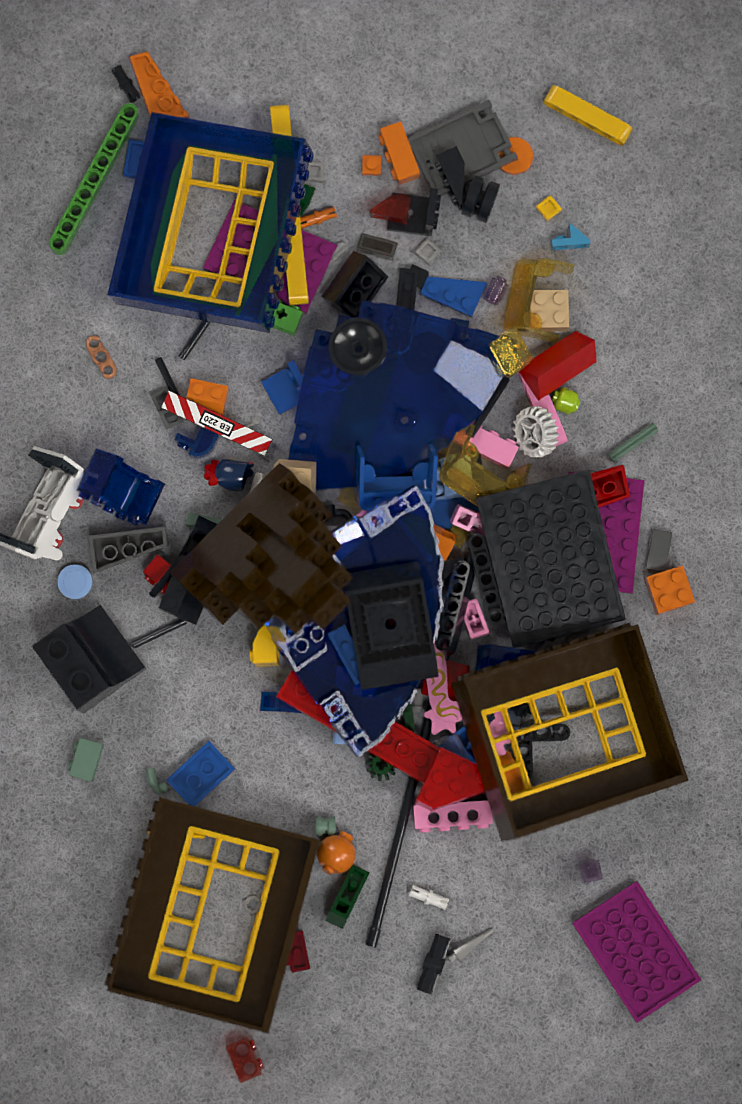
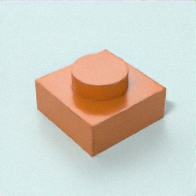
(371, 165)

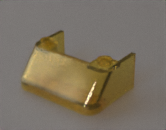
(521, 295)
(470, 478)

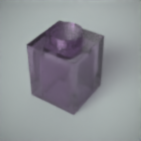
(590, 871)

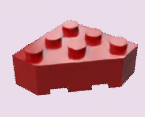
(449, 781)

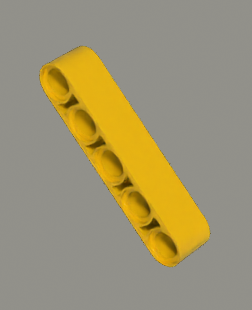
(587, 115)

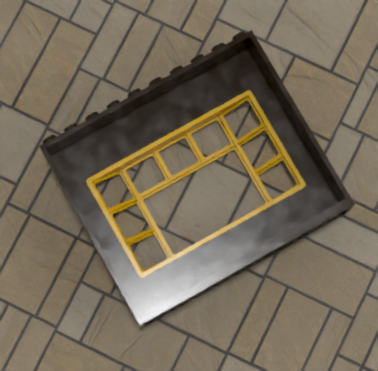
(551, 671)
(155, 898)

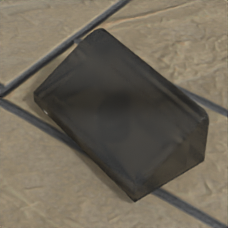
(377, 246)

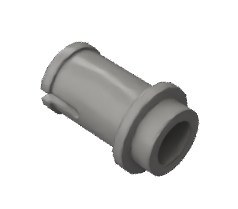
(417, 703)

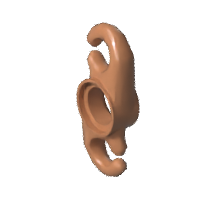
(102, 365)

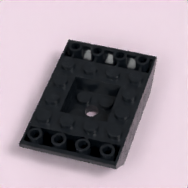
(397, 654)

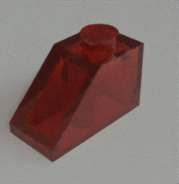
(393, 209)

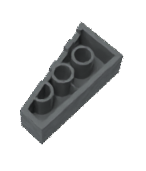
(119, 547)

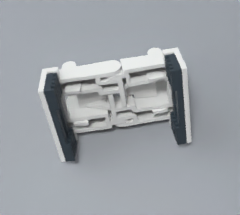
(37, 529)

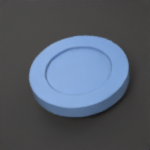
(75, 581)

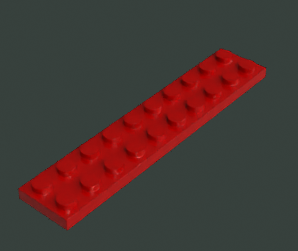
(398, 748)

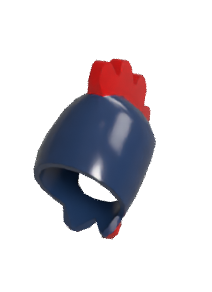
(228, 473)

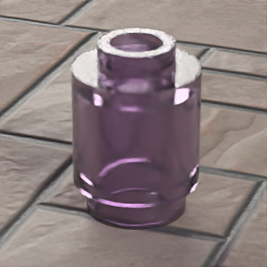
(496, 290)

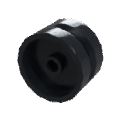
(481, 199)

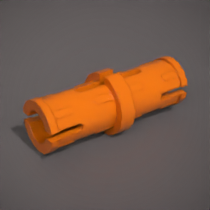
(318, 217)

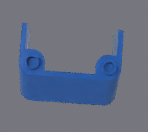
(374, 490)

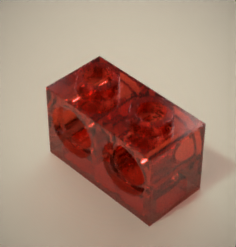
(240, 1060)

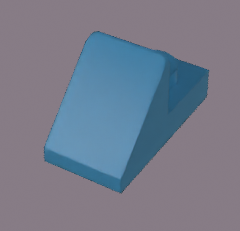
(575, 241)

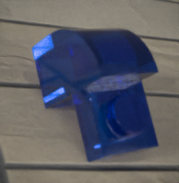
(202, 446)

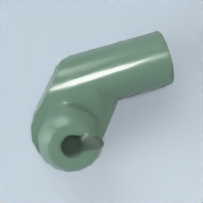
(153, 783)

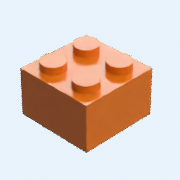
(669, 590)

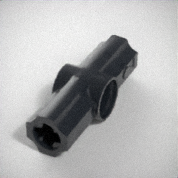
(433, 964)

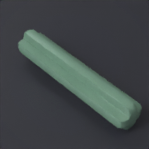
(633, 442)

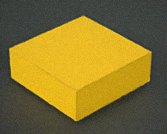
(548, 208)

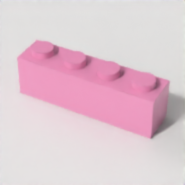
(495, 448)

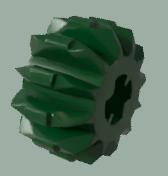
(385, 770)

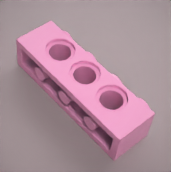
(481, 807)

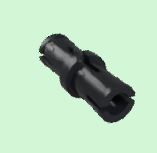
(125, 83)

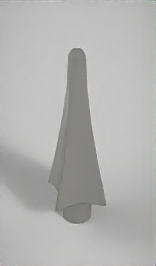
(462, 951)

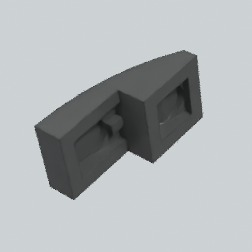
(168, 418)
(659, 550)

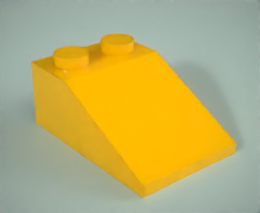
(264, 650)

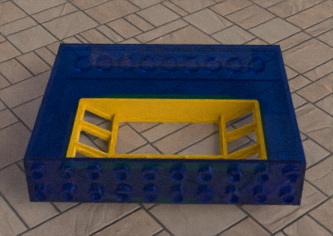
(158, 209)

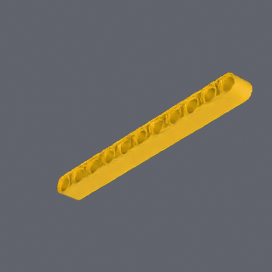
(296, 265)

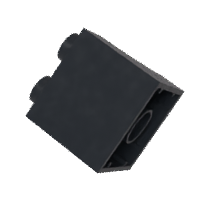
(89, 658)

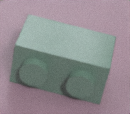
(85, 759)

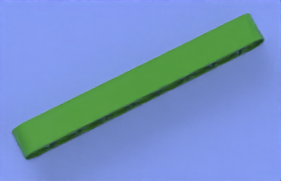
(94, 170)

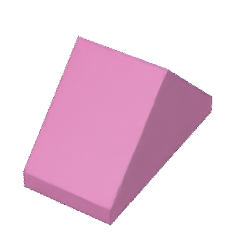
(474, 620)

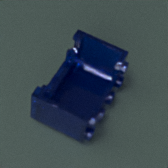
(119, 488)

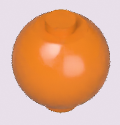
(336, 853)

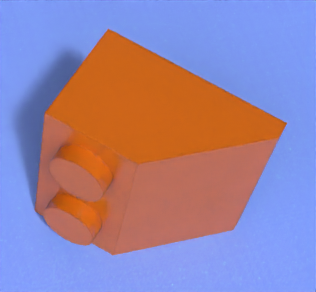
(208, 395)

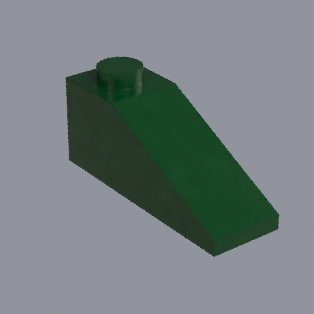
(347, 896)

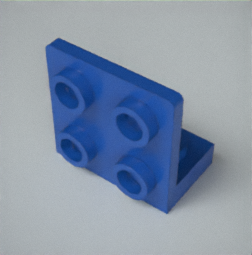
(284, 387)

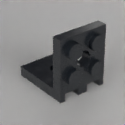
(424, 215)

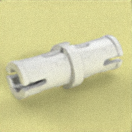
(428, 897)

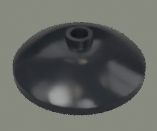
(355, 334)

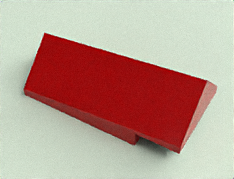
(559, 364)
(610, 485)

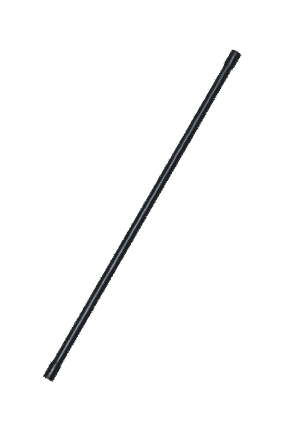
(375, 929)

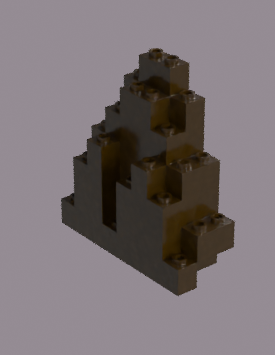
(269, 559)

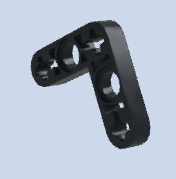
(532, 737)

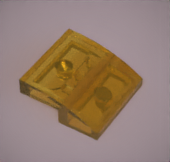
(511, 352)

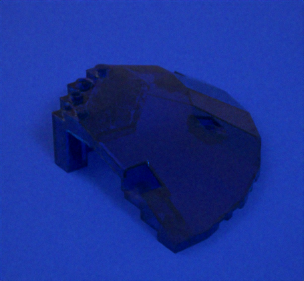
(425, 376)
(398, 536)

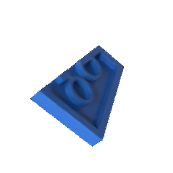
(454, 293)

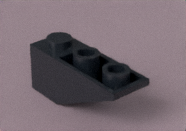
(453, 169)

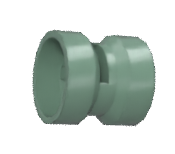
(325, 826)

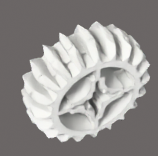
(538, 436)

